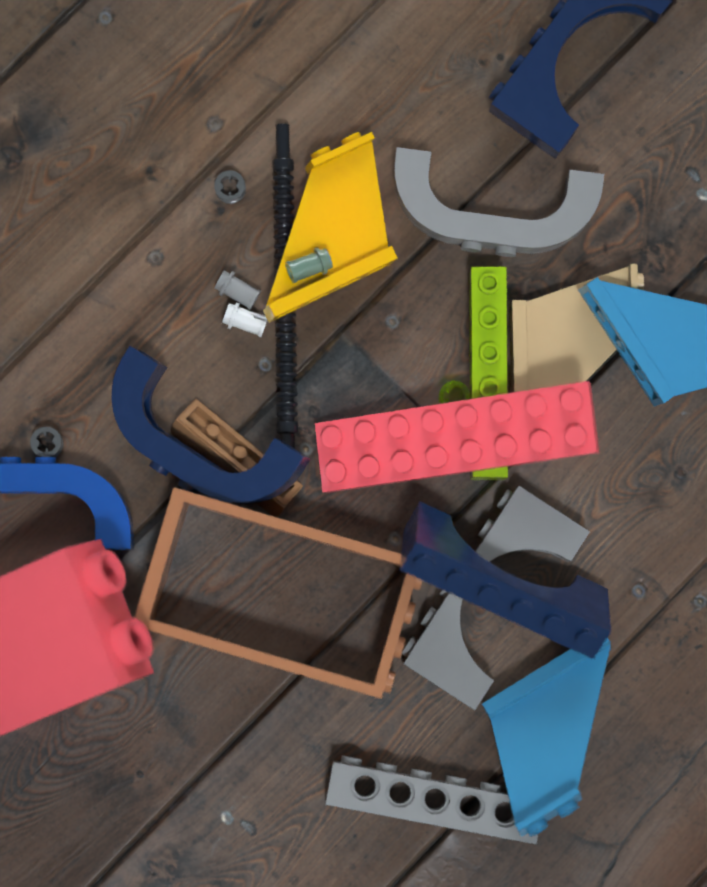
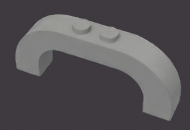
(481, 231)

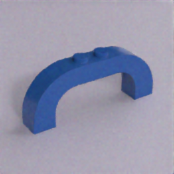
(44, 476)

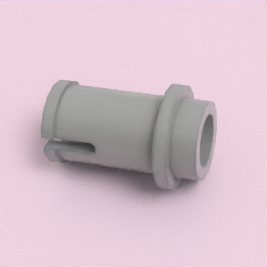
(237, 289)

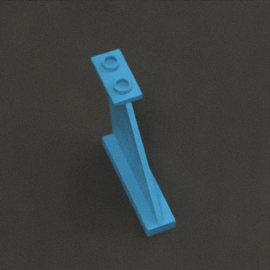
(655, 335)
(544, 735)

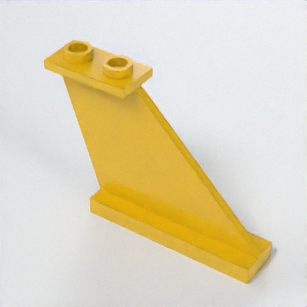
(336, 213)

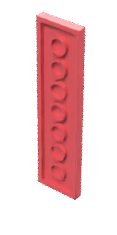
(457, 437)

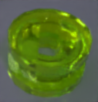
(448, 387)

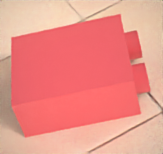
(66, 634)

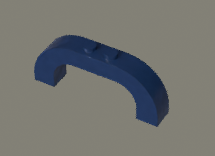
(132, 410)

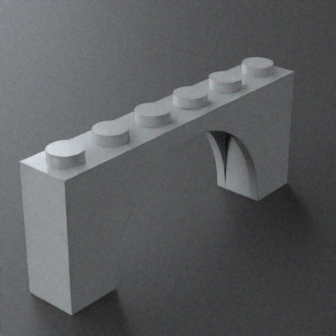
(440, 649)

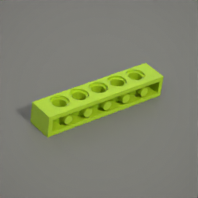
(488, 342)

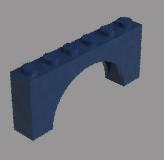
(530, 96)
(568, 615)

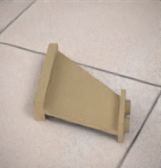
(558, 336)

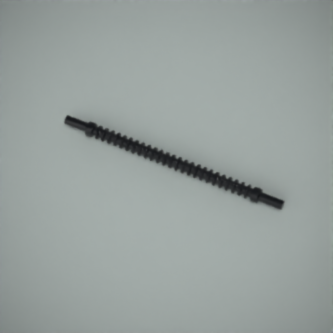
(283, 166)

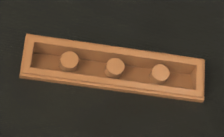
(225, 447)

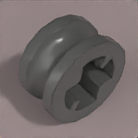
(219, 188)
(36, 445)

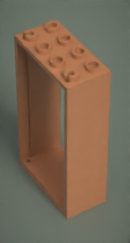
(163, 559)

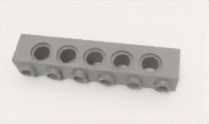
(344, 795)

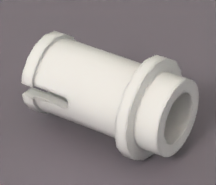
(244, 319)

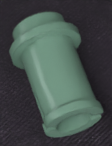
(309, 265)

